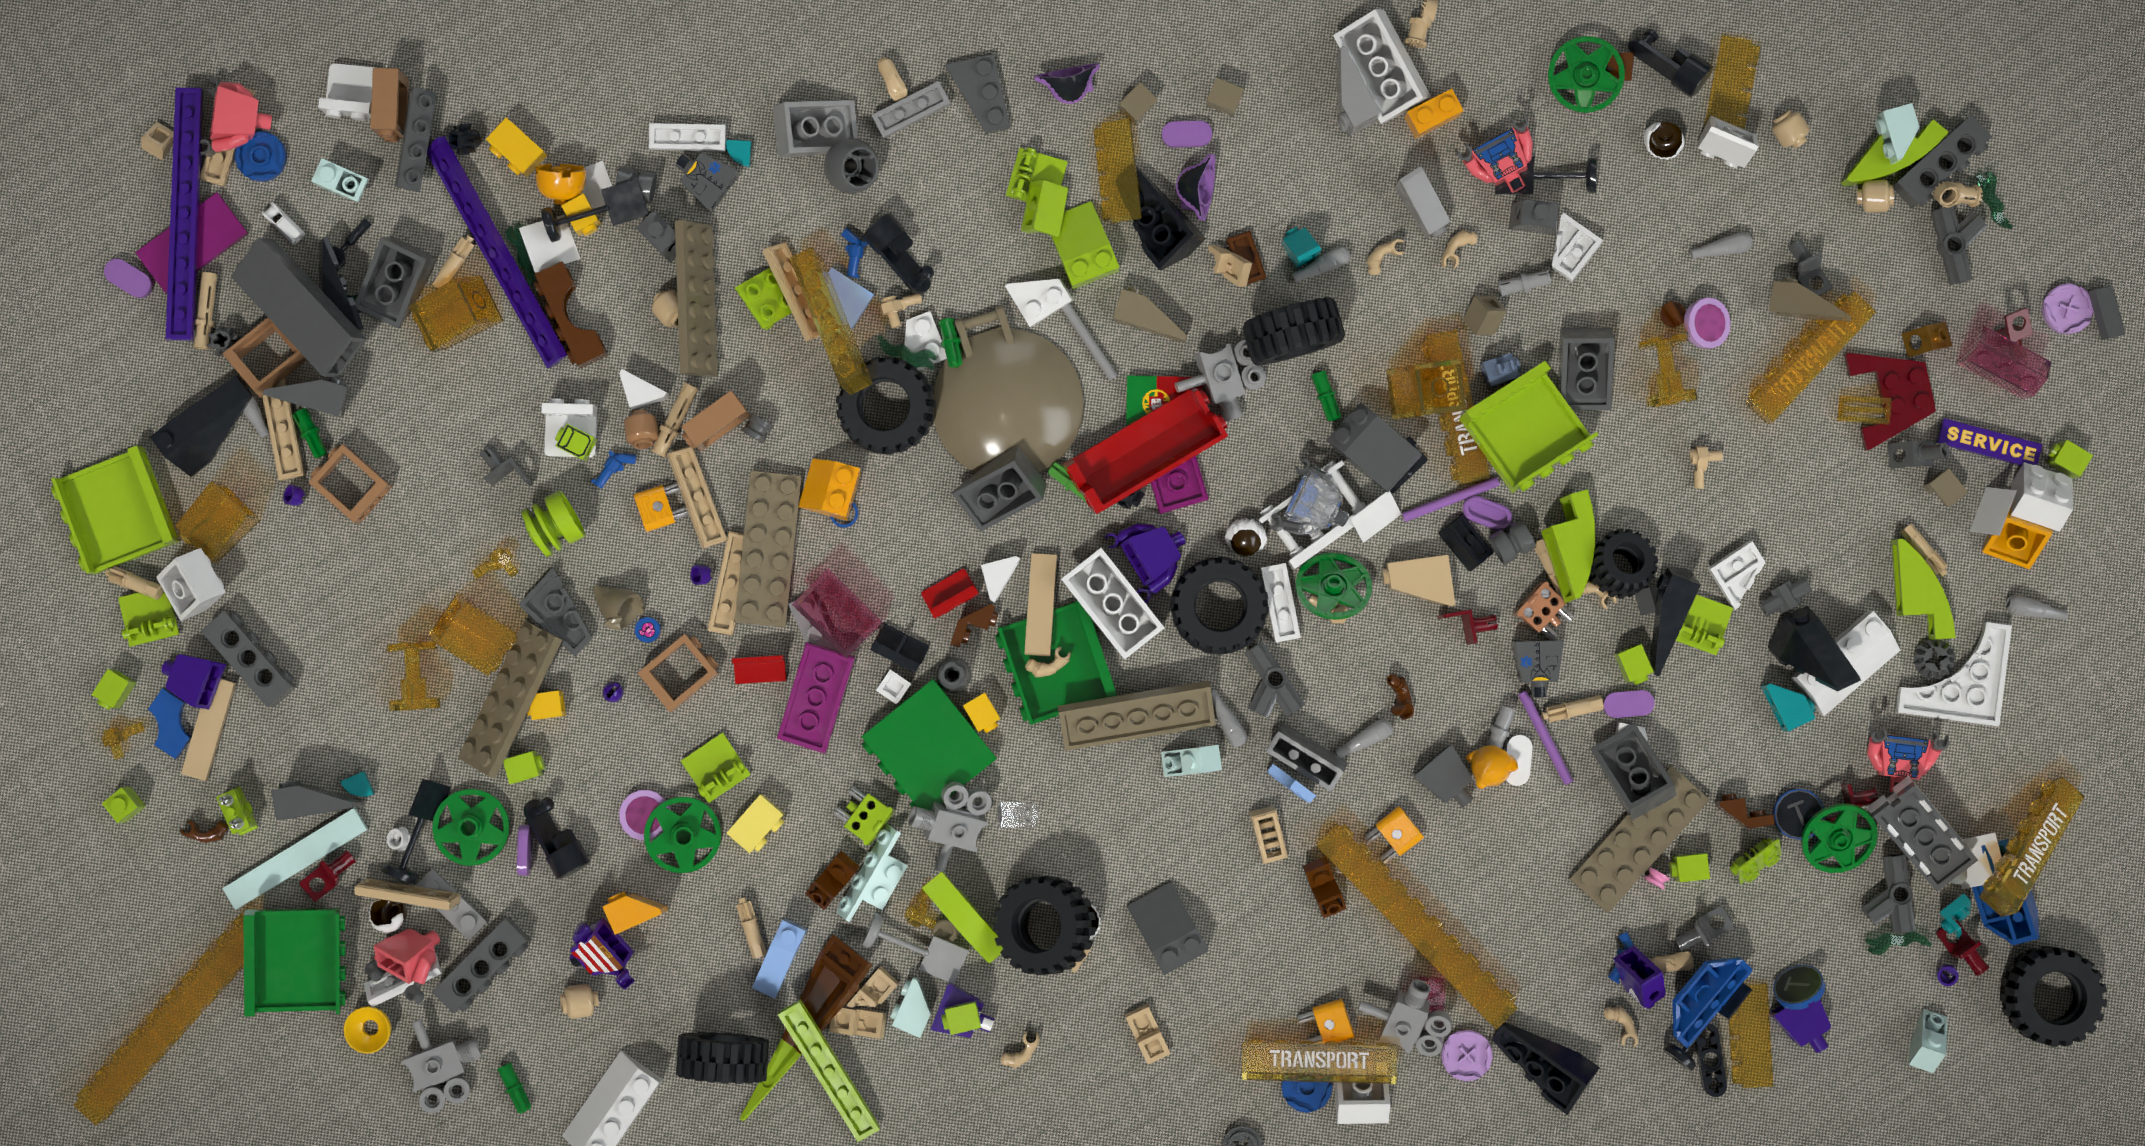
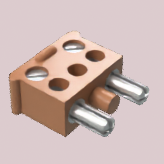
(1533, 605)

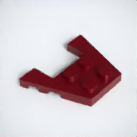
(1901, 381)

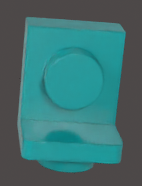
(1957, 910)

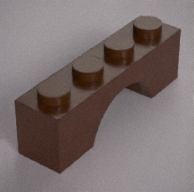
(557, 286)

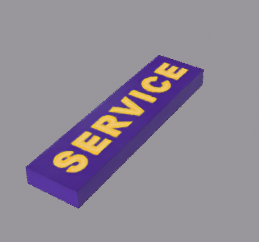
(1988, 443)

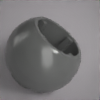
(861, 165)

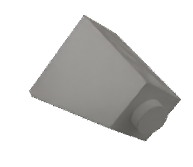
(1423, 203)

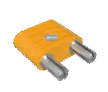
(655, 508)
(1398, 831)
(1331, 1020)

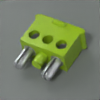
(237, 811)
(876, 817)

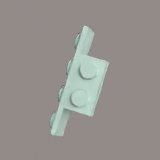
(876, 877)

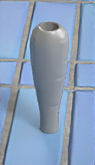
(1728, 245)
(1329, 261)
(254, 415)
(2030, 607)
(1231, 726)
(1372, 734)

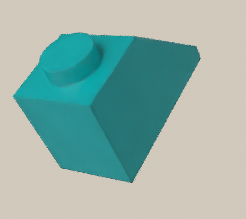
(1300, 246)
(1788, 707)

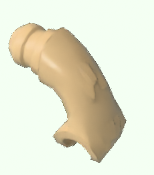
(893, 81)
(1459, 240)
(1375, 258)
(1591, 588)
(1043, 669)
(1676, 962)
(1621, 1016)
(1017, 1059)

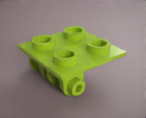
(1033, 167)
(764, 299)
(147, 618)
(1705, 625)
(715, 767)
(1767, 855)

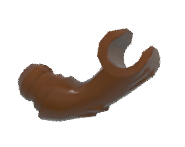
(1403, 697)
(212, 835)

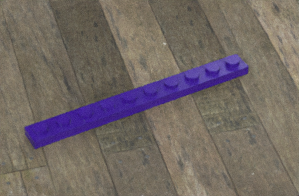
(184, 214)
(496, 252)

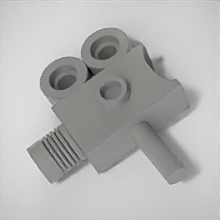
(1222, 378)
(951, 824)
(1407, 1018)
(437, 1065)

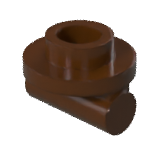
(1672, 314)

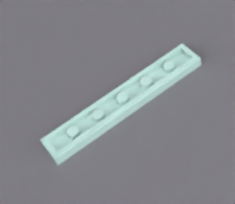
(295, 858)

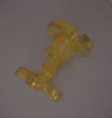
(1668, 381)
(413, 686)

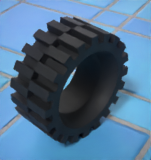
(722, 1057)

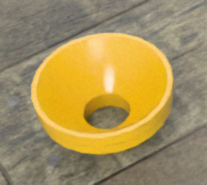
(359, 1038)

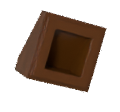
(1627, 58)

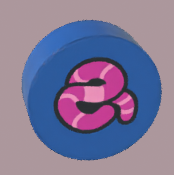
(647, 630)

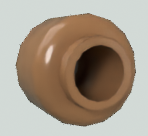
(641, 429)

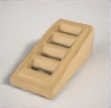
(1264, 813)

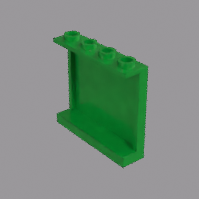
(1080, 680)
(927, 746)
(293, 960)

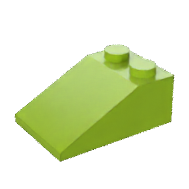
(1084, 247)

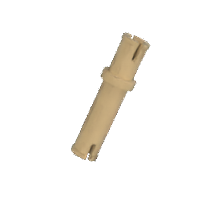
(205, 310)
(674, 420)

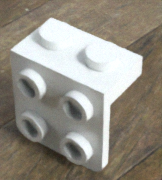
(348, 92)
(579, 415)

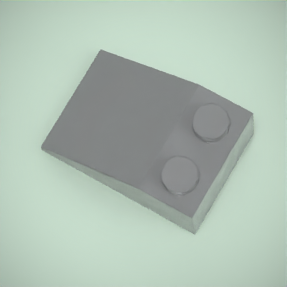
(1354, 101)
(812, 126)

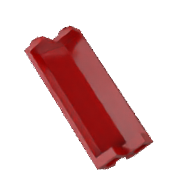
(1145, 449)

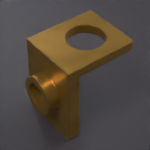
(1932, 338)

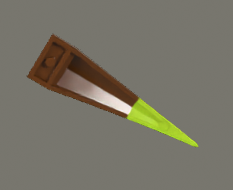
(828, 989)

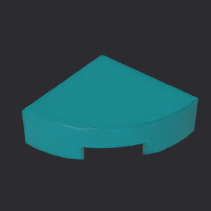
(740, 151)
(358, 785)

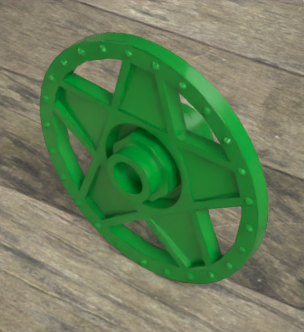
(1586, 74)
(1333, 586)
(471, 827)
(682, 834)
(1839, 838)

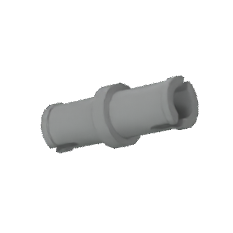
(1524, 282)
(1501, 726)

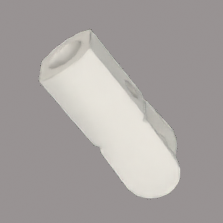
(284, 225)

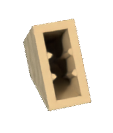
(1422, 578)

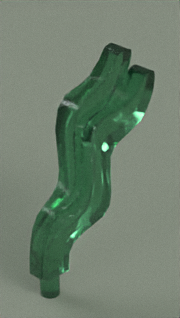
(1996, 206)
(524, 261)
(917, 359)
(1887, 940)

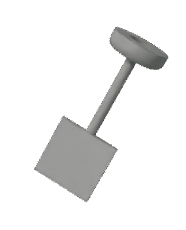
(941, 958)

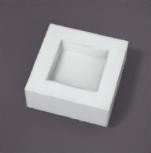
(893, 687)

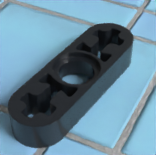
(1721, 1076)

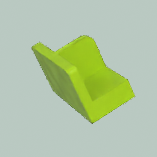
(1044, 208)

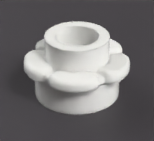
(394, 841)

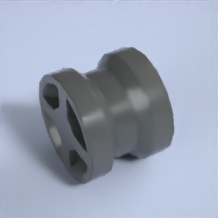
(757, 428)

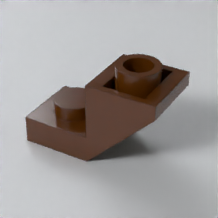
(982, 618)
(1736, 809)
(832, 880)
(1324, 887)

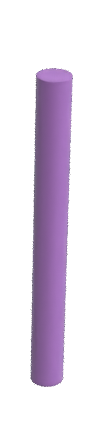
(1450, 499)
(1545, 737)

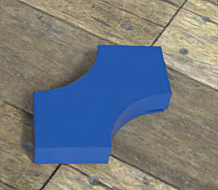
(168, 713)

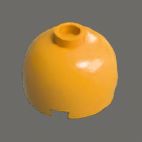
(560, 181)

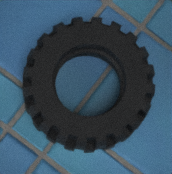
(1293, 331)
(914, 426)
(1254, 605)
(1013, 925)
(2086, 996)

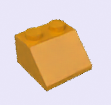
(830, 488)
(2018, 541)
(630, 910)

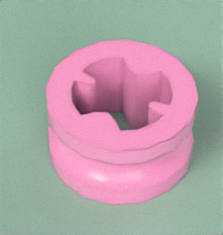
(1656, 878)

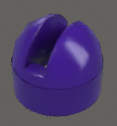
(293, 495)
(700, 574)
(617, 695)
(1944, 979)

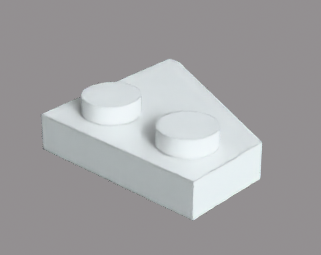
(1573, 247)
(1039, 298)
(923, 334)
(1737, 572)

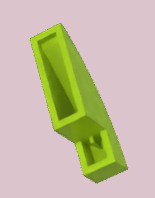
(1875, 166)
(1572, 545)
(1920, 591)
(963, 916)

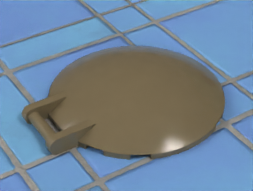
(1007, 396)

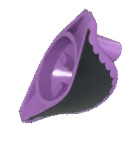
(1069, 84)
(1196, 186)

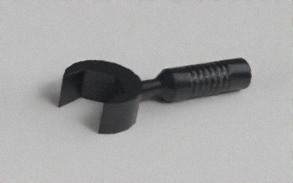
(350, 240)

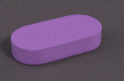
(1186, 134)
(128, 278)
(1487, 513)
(1628, 703)
(524, 850)

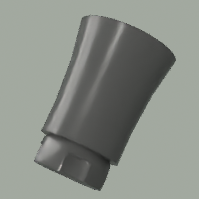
(960, 682)

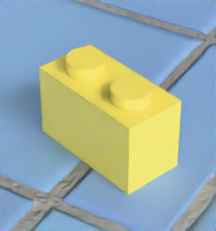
(756, 824)

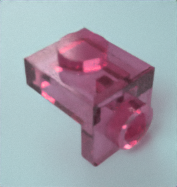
(1437, 994)

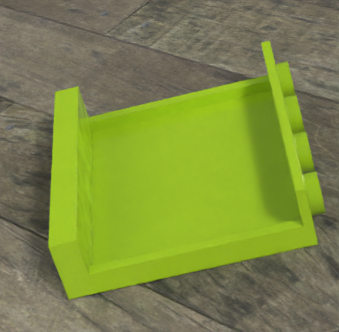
(1527, 429)
(114, 511)

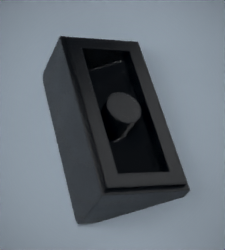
(1465, 542)

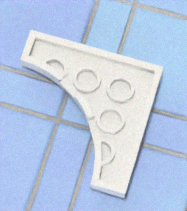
(1970, 693)

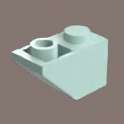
(1898, 130)
(339, 180)
(1191, 761)
(914, 1010)
(1928, 1041)

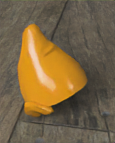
(1491, 765)

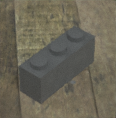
(1307, 757)

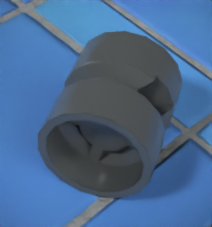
(646, 179)
(1511, 542)

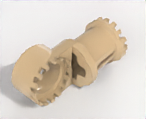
(1420, 25)
(1958, 194)

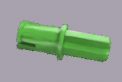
(1059, 473)

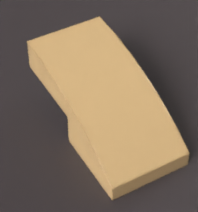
(859, 1022)
(1147, 1034)

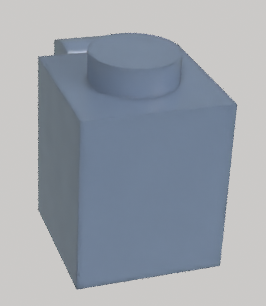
(1500, 370)

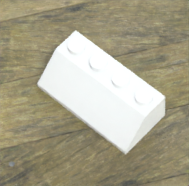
(1383, 64)
(1112, 603)
(1866, 646)
(613, 1104)

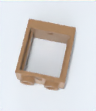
(389, 103)
(252, 340)
(714, 421)
(369, 500)
(660, 690)

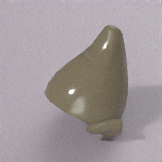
(618, 606)

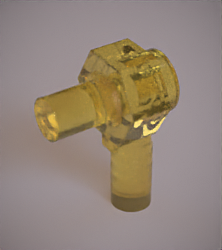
(499, 559)
(114, 738)
(917, 913)

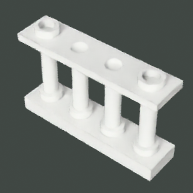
(1319, 540)

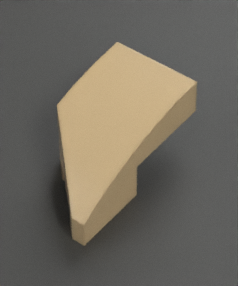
(1232, 266)
(875, 989)

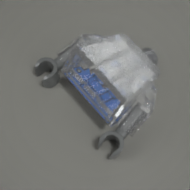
(1313, 503)

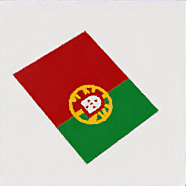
(1148, 393)

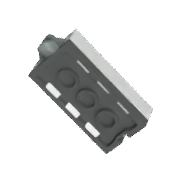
(1923, 835)

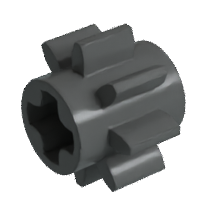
(217, 339)

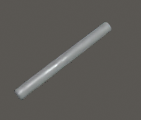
(1089, 342)

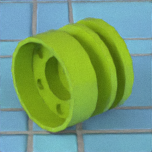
(553, 523)

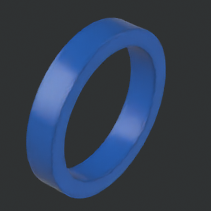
(851, 523)

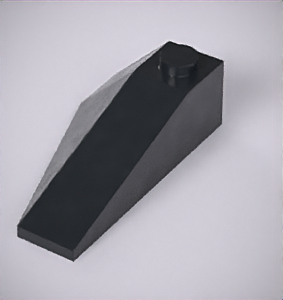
(1164, 229)
(336, 286)
(197, 432)
(1673, 601)
(1812, 650)
(1553, 1067)

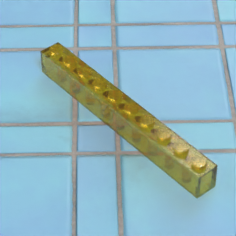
(1416, 925)
(164, 1026)

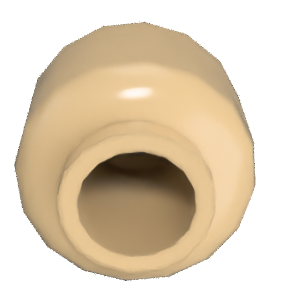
(1790, 129)
(1876, 196)
(666, 308)
(578, 1001)

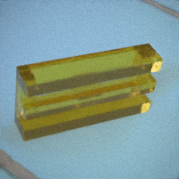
(1857, 399)

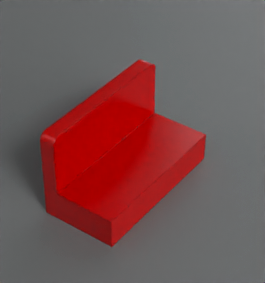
(949, 593)
(759, 669)

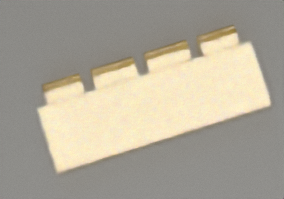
(1730, 78)
(1120, 165)
(1754, 1040)

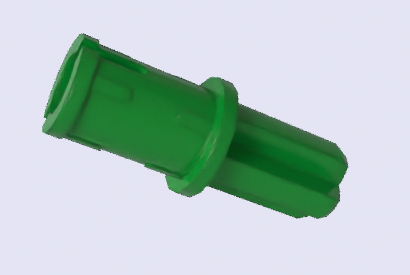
(950, 342)
(1326, 396)
(310, 432)
(514, 1088)

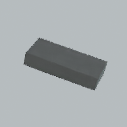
(2106, 313)

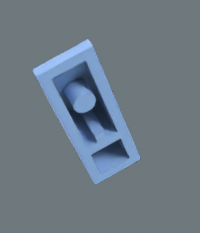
(779, 958)

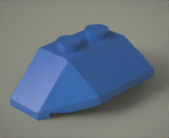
(2015, 927)
(1705, 996)

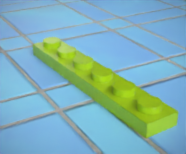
(829, 1070)

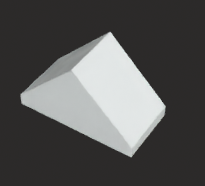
(639, 392)
(998, 574)

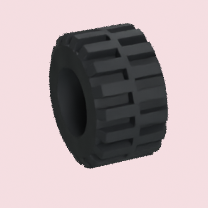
(1636, 551)

